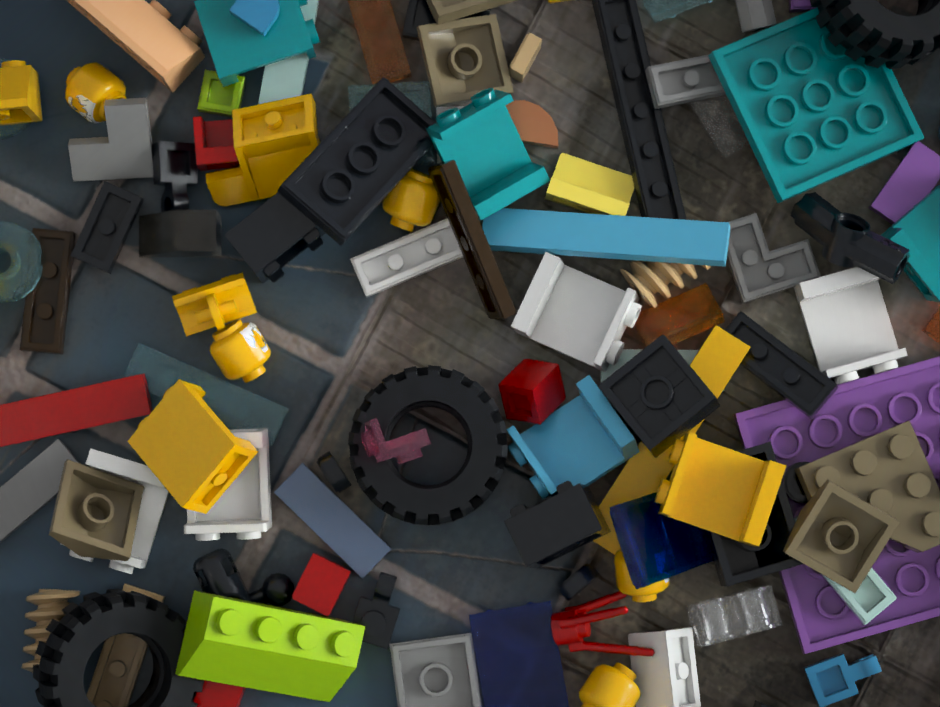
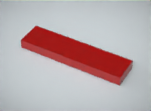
(74, 409)

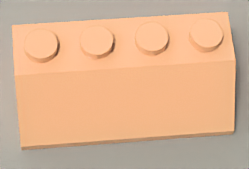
(146, 36)

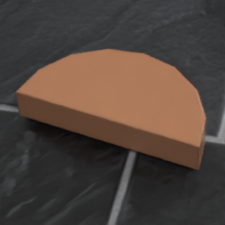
(533, 124)

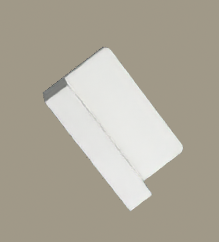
(671, 673)

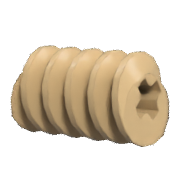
(655, 278)
(50, 606)

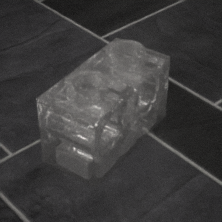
(733, 615)

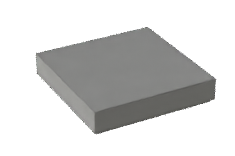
(436, 672)

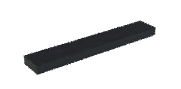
(639, 120)

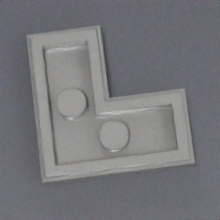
(124, 152)
(762, 271)

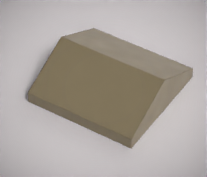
(464, 59)
(96, 512)
(839, 535)

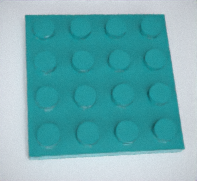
(811, 105)

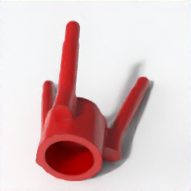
(574, 625)

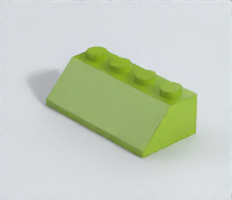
(268, 647)

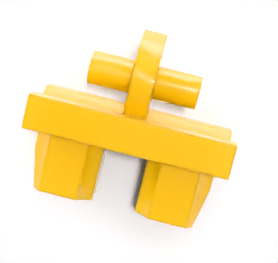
(214, 304)

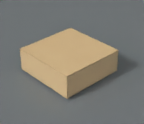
(524, 57)

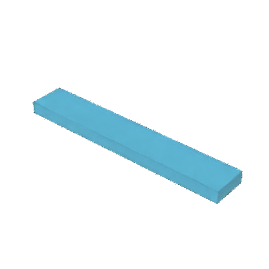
(608, 236)

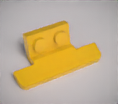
(269, 145)

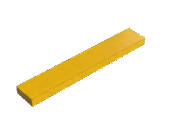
(643, 472)

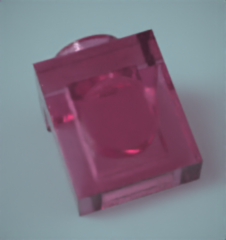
(403, 448)

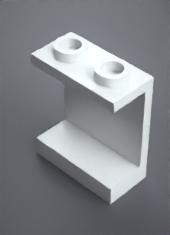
(576, 313)
(848, 324)
(151, 506)

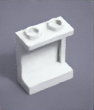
(245, 503)

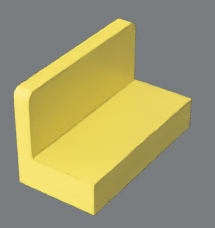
(590, 187)

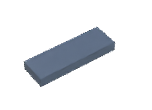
(332, 520)

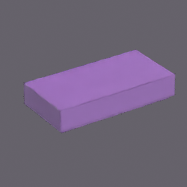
(908, 183)

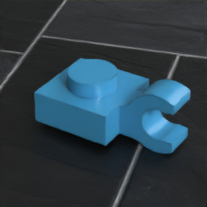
(835, 678)

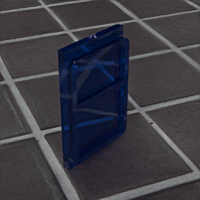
(656, 544)
(518, 657)

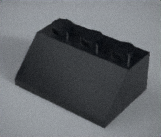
(741, 562)

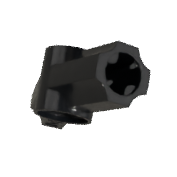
(849, 239)

